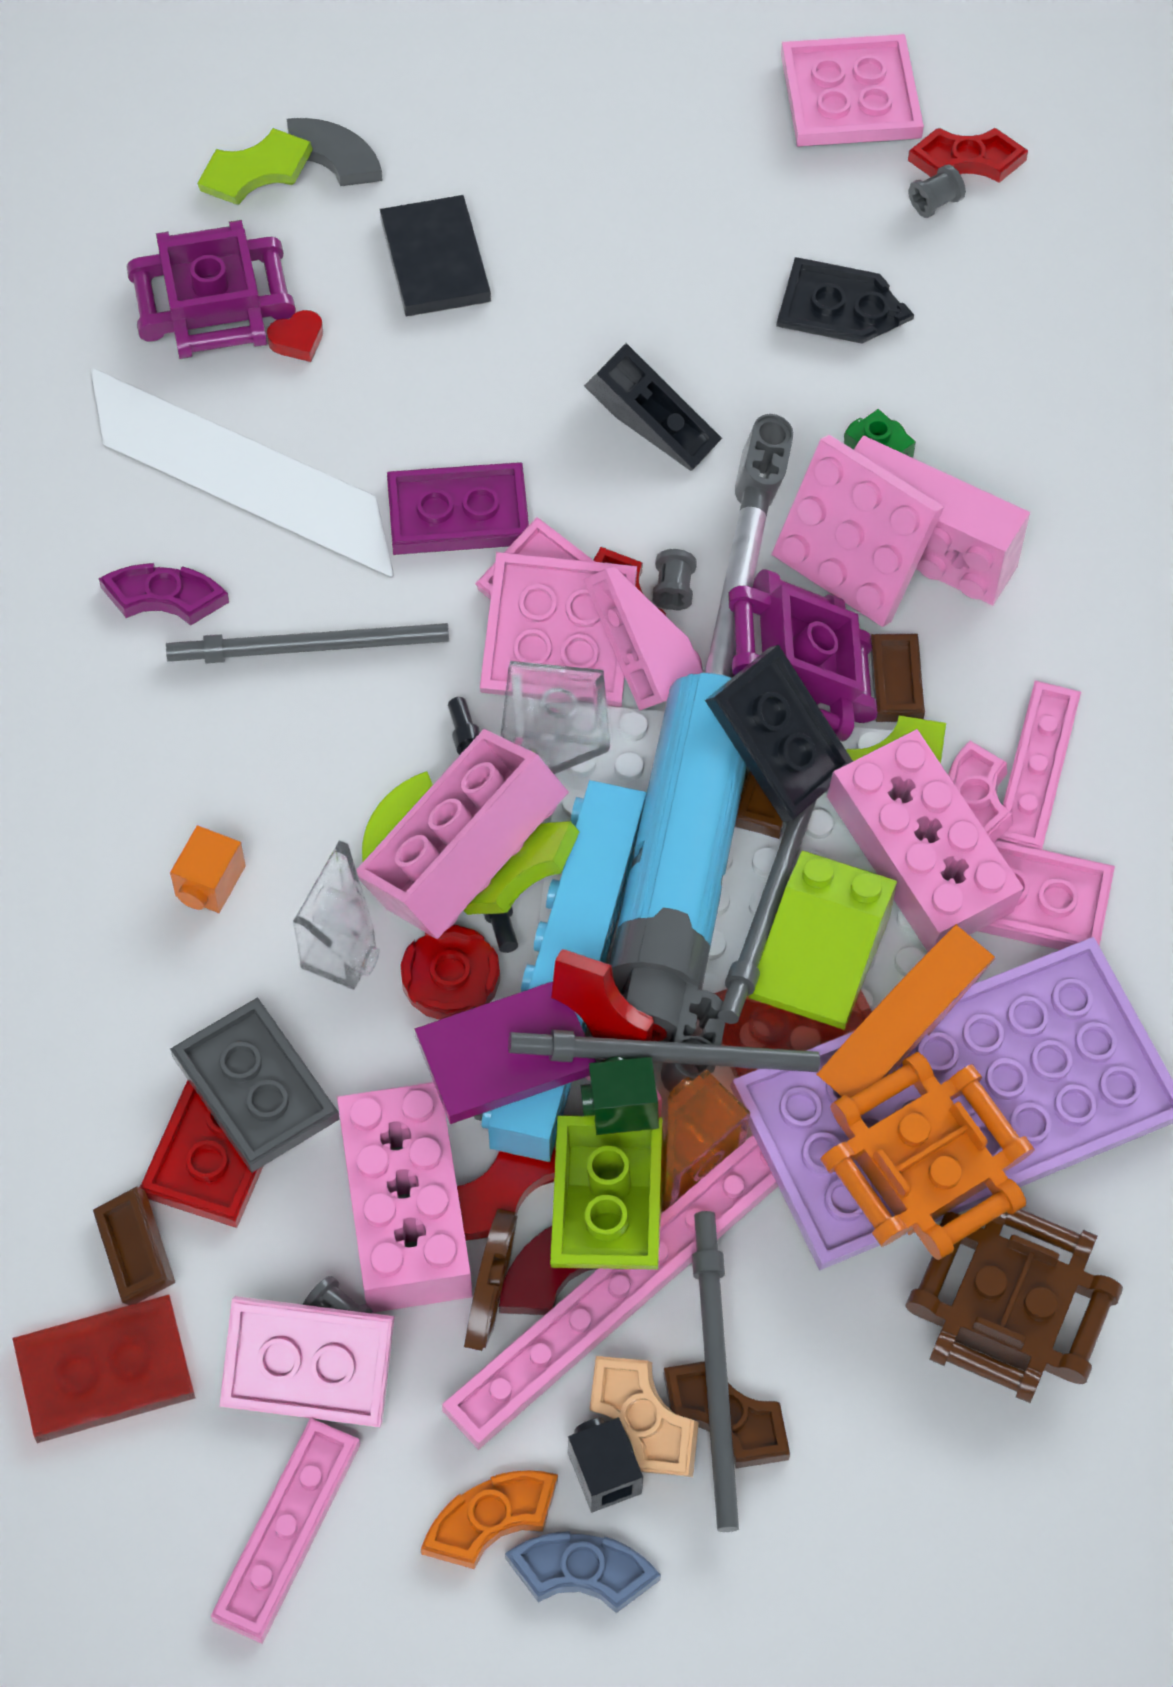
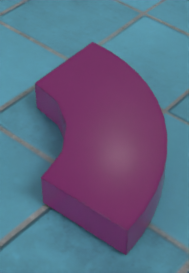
(163, 589)

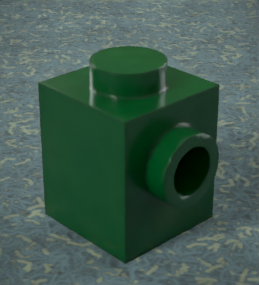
(621, 1095)

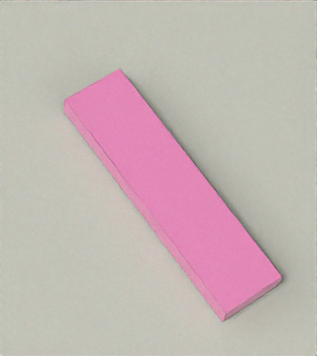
(1039, 763)
(285, 1531)

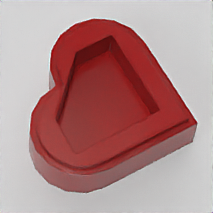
(296, 336)

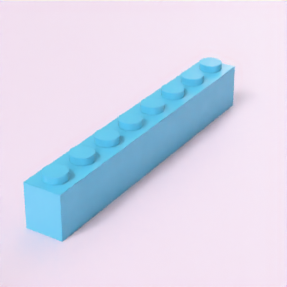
(581, 921)

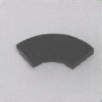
(338, 150)

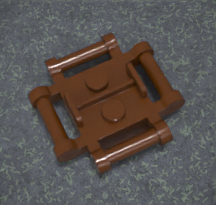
(1016, 1303)

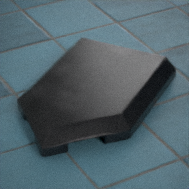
(839, 302)

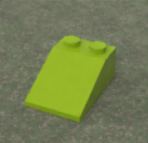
(824, 939)
(606, 1197)

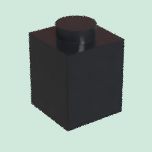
(604, 1463)

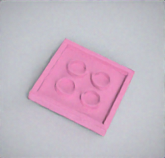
(851, 90)
(856, 530)
(547, 617)

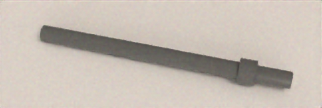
(215, 648)
(744, 973)
(564, 1045)
(708, 1269)

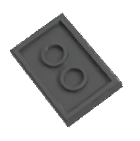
(254, 1084)

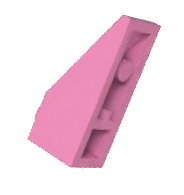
(644, 640)

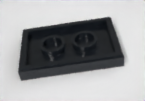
(435, 255)
(779, 732)

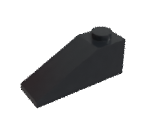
(652, 408)

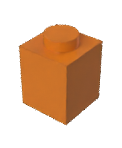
(207, 870)

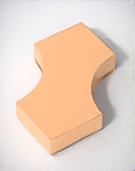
(658, 1436)

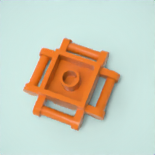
(927, 1156)

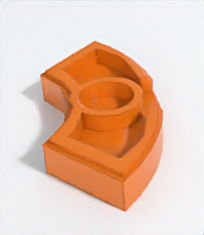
(488, 1512)

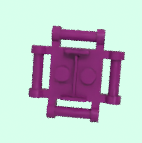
(210, 285)
(817, 639)

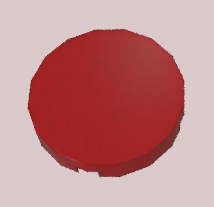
(450, 972)

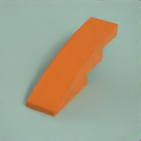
(907, 1013)

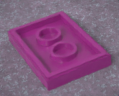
(457, 507)
(472, 1059)

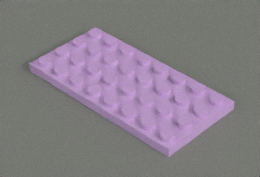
(1052, 1054)

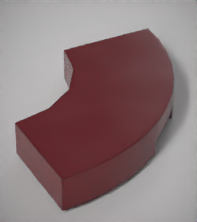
(531, 1282)

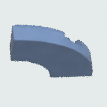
(582, 1564)

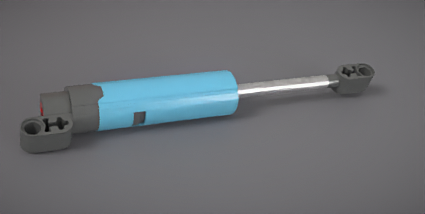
(694, 804)

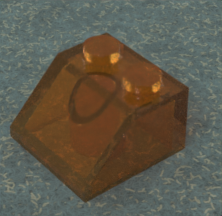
(700, 1132)

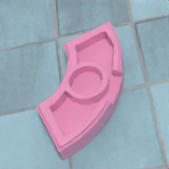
(977, 778)

